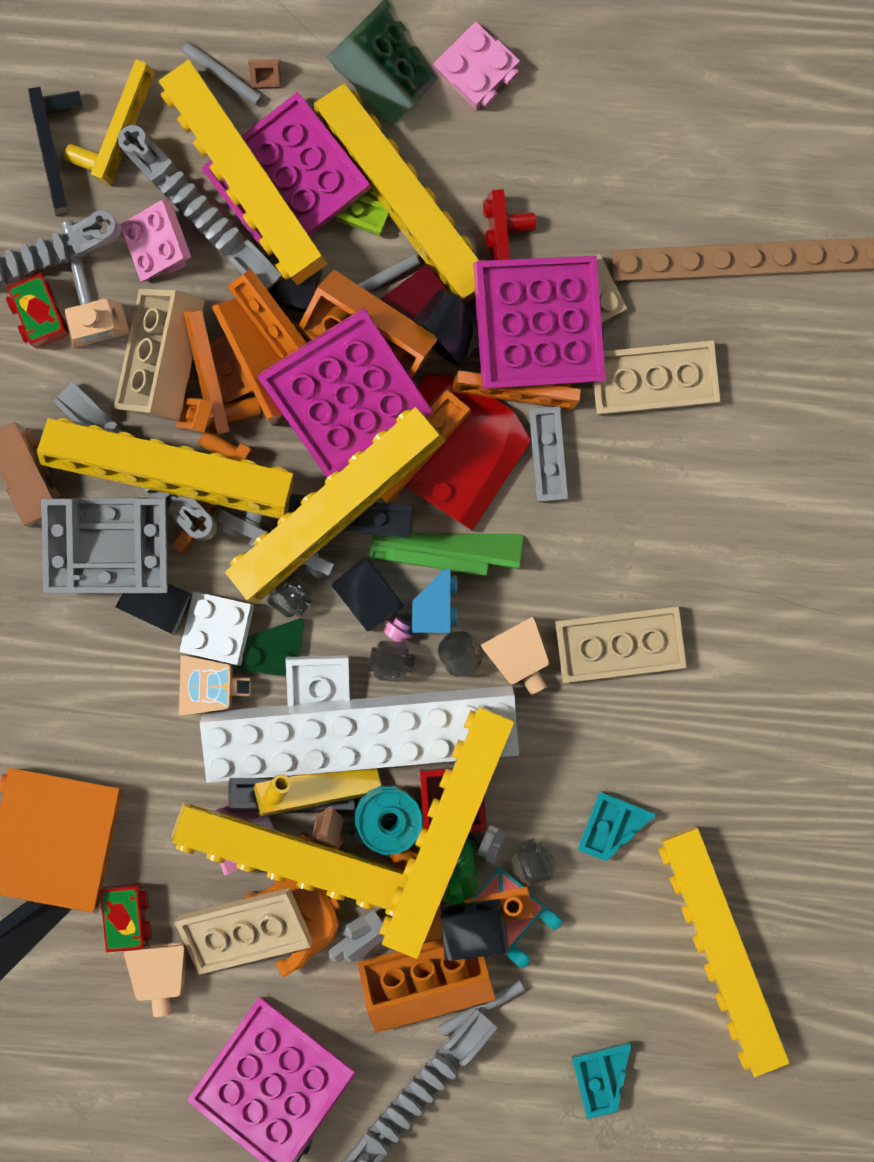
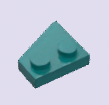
(611, 826)
(601, 1078)

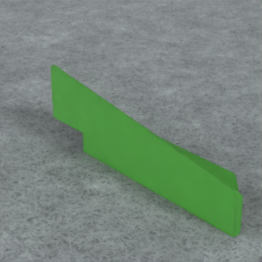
(451, 551)

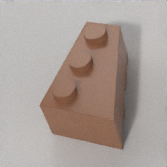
(23, 474)

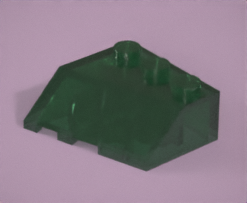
(383, 64)

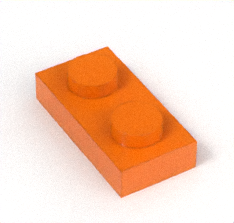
(229, 372)
(195, 415)

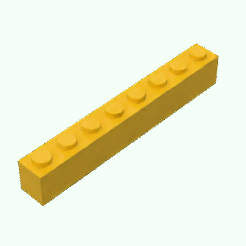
(242, 172)
(399, 190)
(165, 468)
(334, 505)
(447, 832)
(286, 857)
(724, 952)

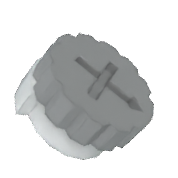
(492, 844)

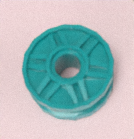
(395, 837)

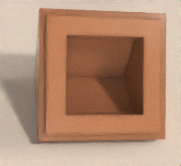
(265, 73)
(327, 828)

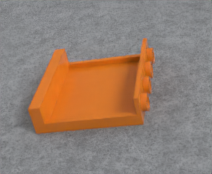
(55, 838)

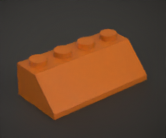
(340, 298)
(251, 350)
(411, 989)

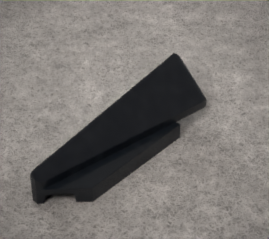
(24, 929)

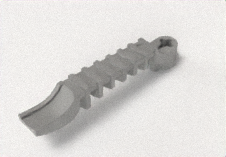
(196, 208)
(78, 242)
(86, 412)
(455, 1051)

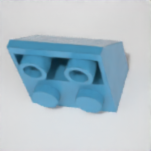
(432, 606)

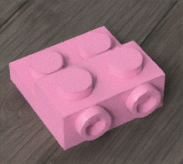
(477, 66)

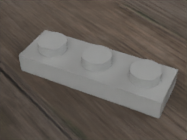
(548, 454)

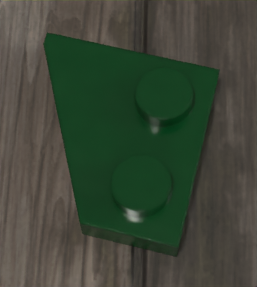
(268, 649)

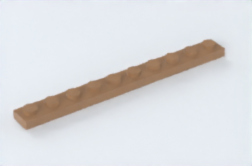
(742, 259)

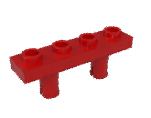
(502, 223)

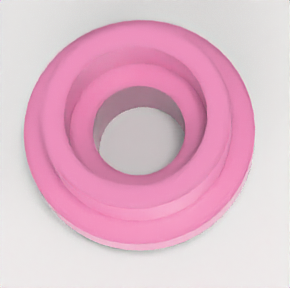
(398, 629)

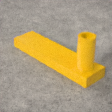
(107, 161)
(312, 790)

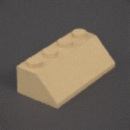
(157, 355)

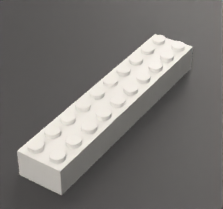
(346, 733)

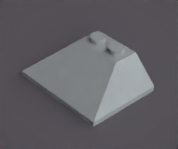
(104, 545)

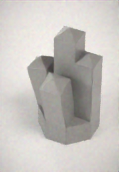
(360, 938)

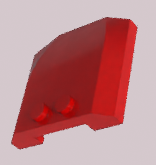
(474, 459)

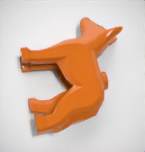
(318, 913)

